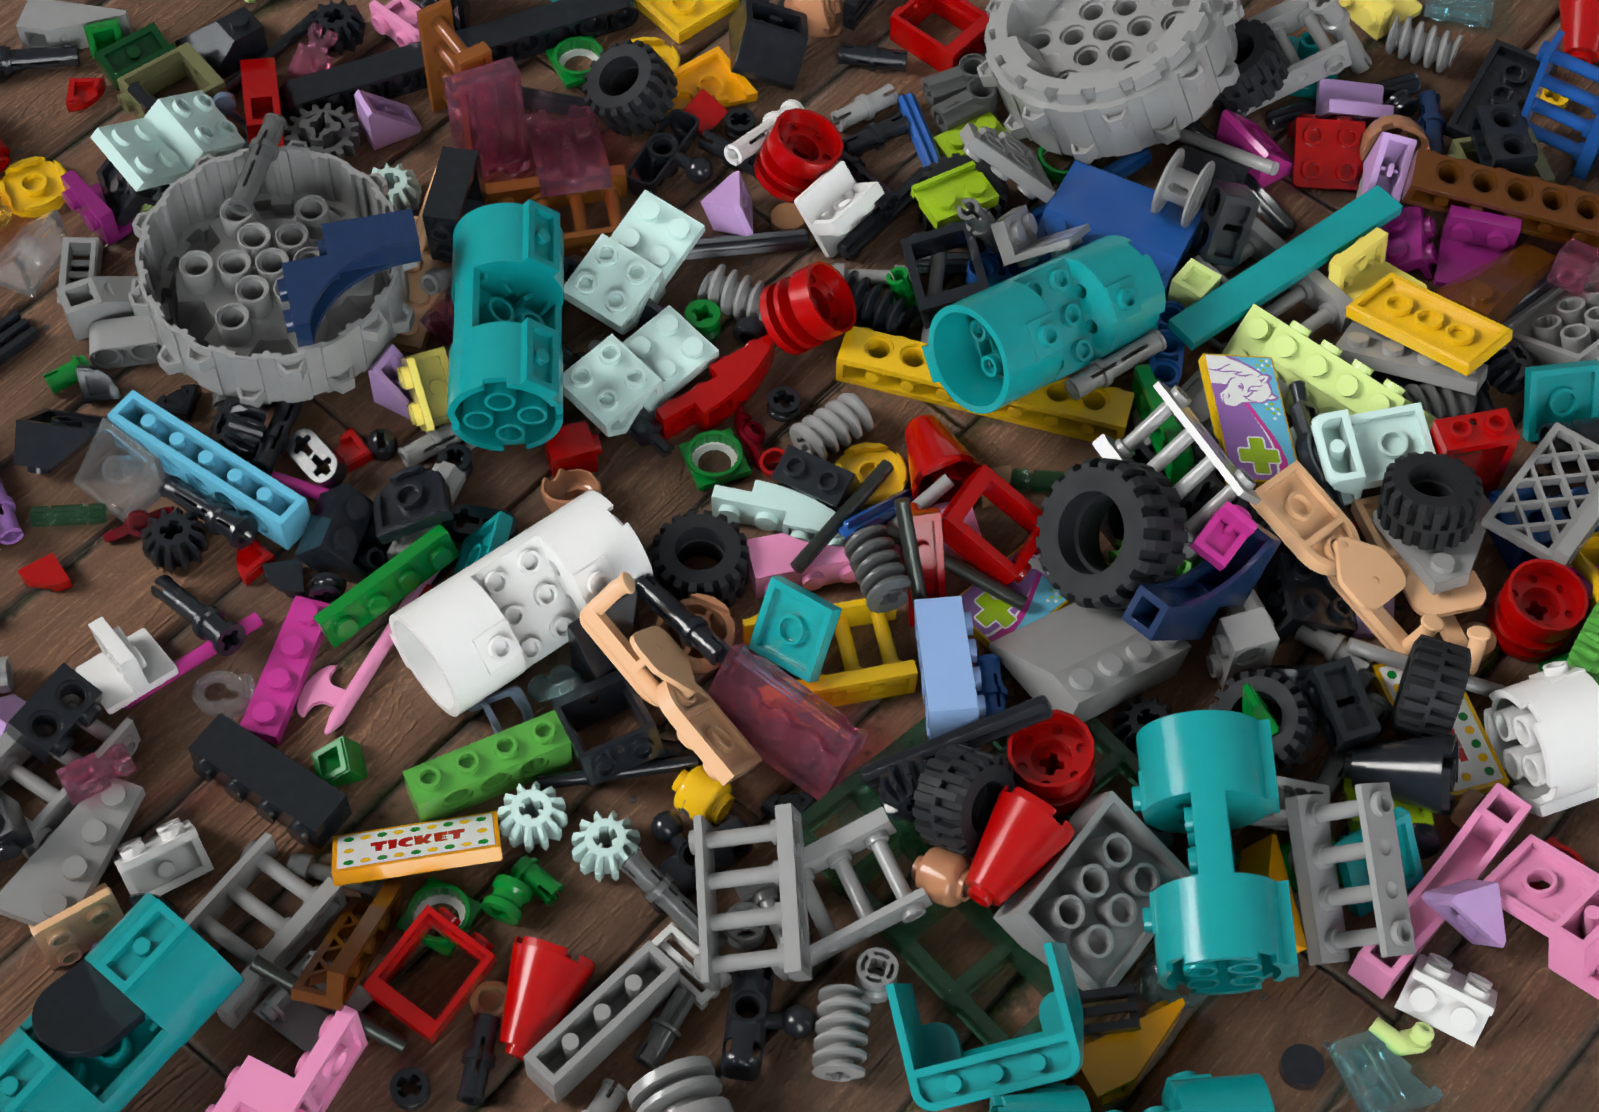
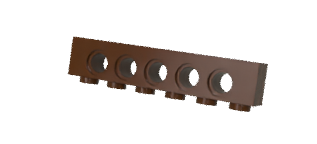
(1498, 185)

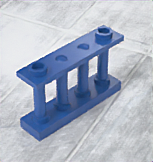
(1584, 152)

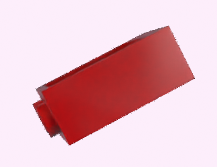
(929, 50)
(1492, 434)
(974, 547)
(447, 925)

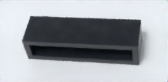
(269, 781)

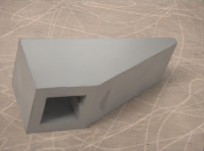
(61, 23)
(95, 300)

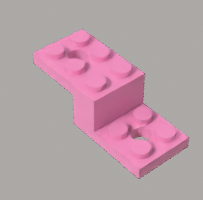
(1562, 912)
(317, 1078)

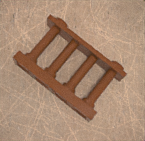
(445, 51)
(583, 239)

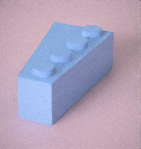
(946, 665)

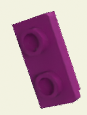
(93, 208)
(1411, 241)

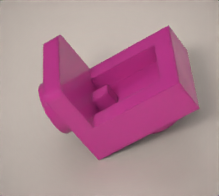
(1224, 534)

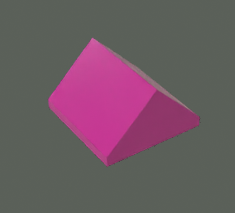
(1249, 136)

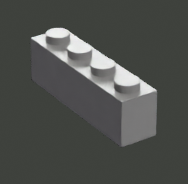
(602, 1022)

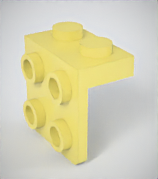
(1379, 15)
(1364, 265)
(427, 382)

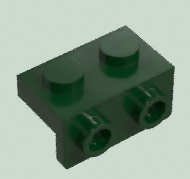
(132, 52)

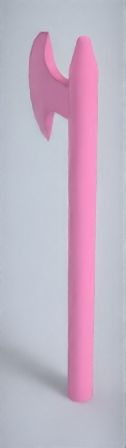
(321, 691)

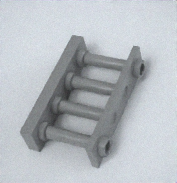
(1329, 61)
(1314, 289)
(1177, 402)
(59, 804)
(836, 853)
(1318, 880)
(788, 914)
(291, 933)

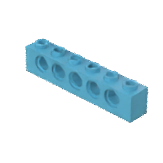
(214, 469)

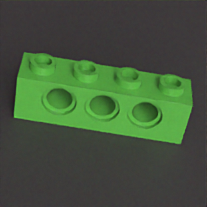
(488, 767)

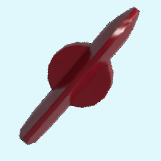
(751, 435)
(134, 523)

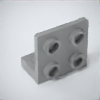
(1018, 240)

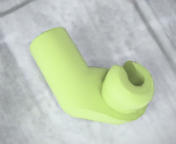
(1405, 1041)

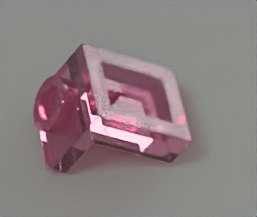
(1573, 266)

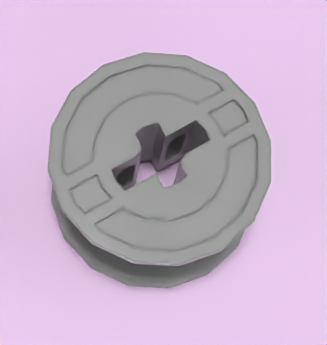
(1182, 187)

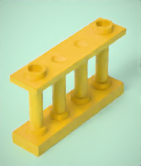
(858, 683)

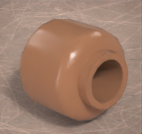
(942, 876)

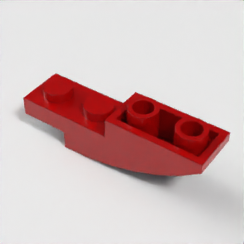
(259, 93)
(730, 385)

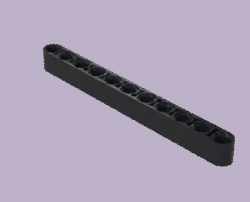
(403, 68)

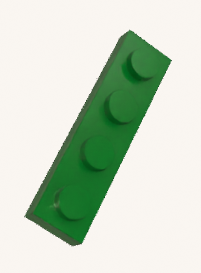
(1146, 401)
(386, 586)

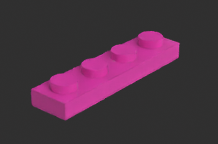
(285, 671)

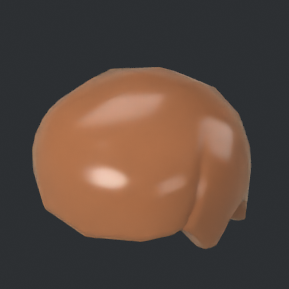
(567, 487)

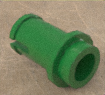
(902, 286)
(64, 375)
(539, 881)

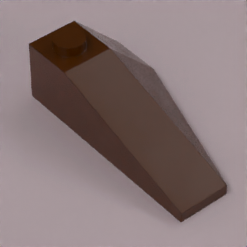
(1500, 283)

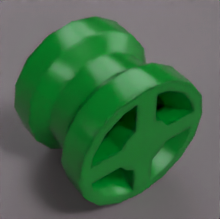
(710, 315)
(507, 899)

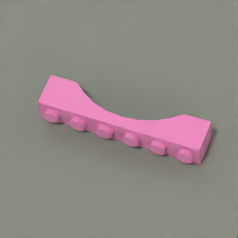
(774, 553)
(1465, 858)

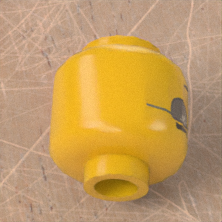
(702, 795)

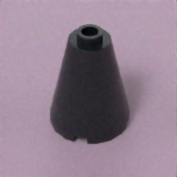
(1417, 769)

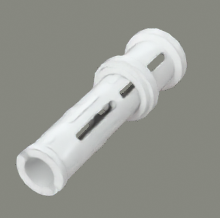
(741, 149)

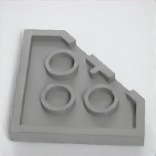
(1008, 160)
(1442, 568)

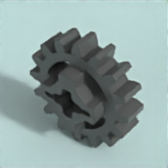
(325, 131)

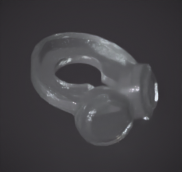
(242, 685)

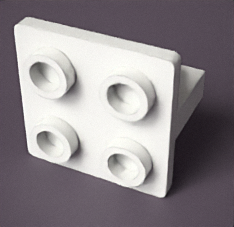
(836, 206)
(125, 666)
(162, 860)
(1447, 998)

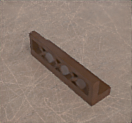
(354, 956)

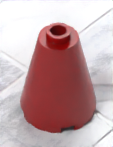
(1581, 28)
(936, 452)
(1014, 846)
(539, 992)

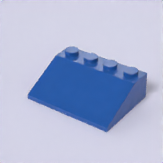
(1122, 209)

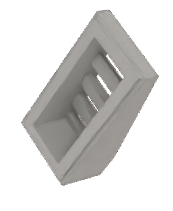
(79, 247)

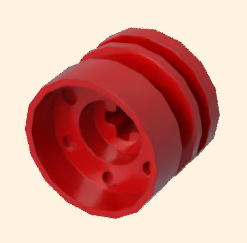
(797, 153)
(807, 308)
(1537, 610)
(1059, 746)

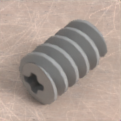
(1422, 44)
(730, 294)
(832, 425)
(839, 1033)

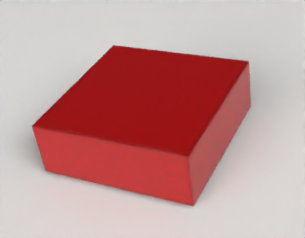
(706, 110)

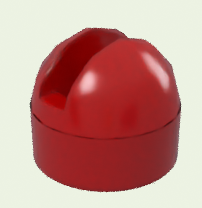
(770, 459)

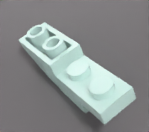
(773, 508)

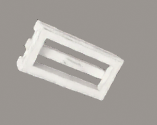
(692, 949)

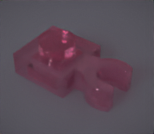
(313, 56)
(92, 774)

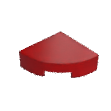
(84, 92)
(353, 450)
(250, 561)
(45, 574)

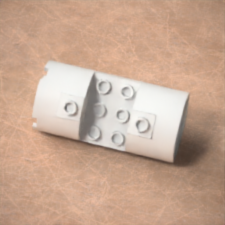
(514, 602)
(1548, 737)

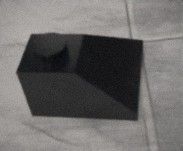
(228, 41)
(52, 438)
(586, 654)

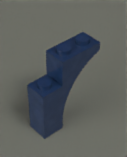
(346, 256)
(1188, 603)

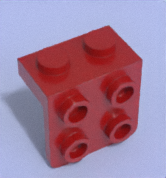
(1326, 152)

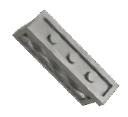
(1583, 519)

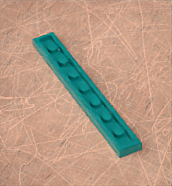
(1283, 267)

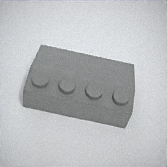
(1560, 325)
(1087, 659)
(1094, 893)

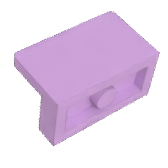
(1351, 99)

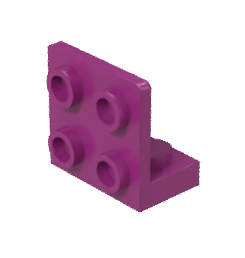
(1472, 240)

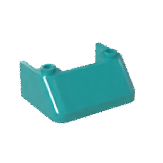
(948, 1077)

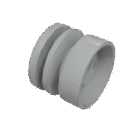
(680, 1087)

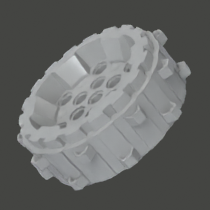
(1108, 71)
(208, 264)

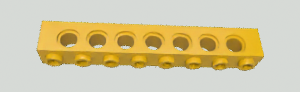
(900, 368)

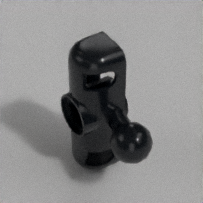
(666, 153)
(668, 828)
(754, 994)

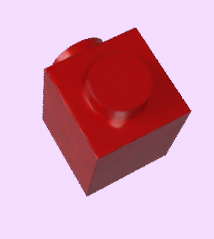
(573, 448)

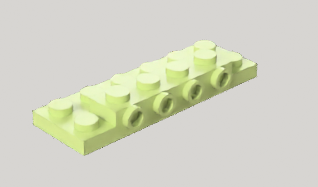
(1327, 377)

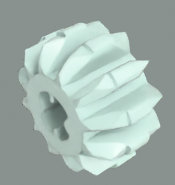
(403, 187)
(547, 820)
(589, 844)

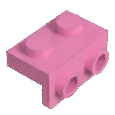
(396, 20)

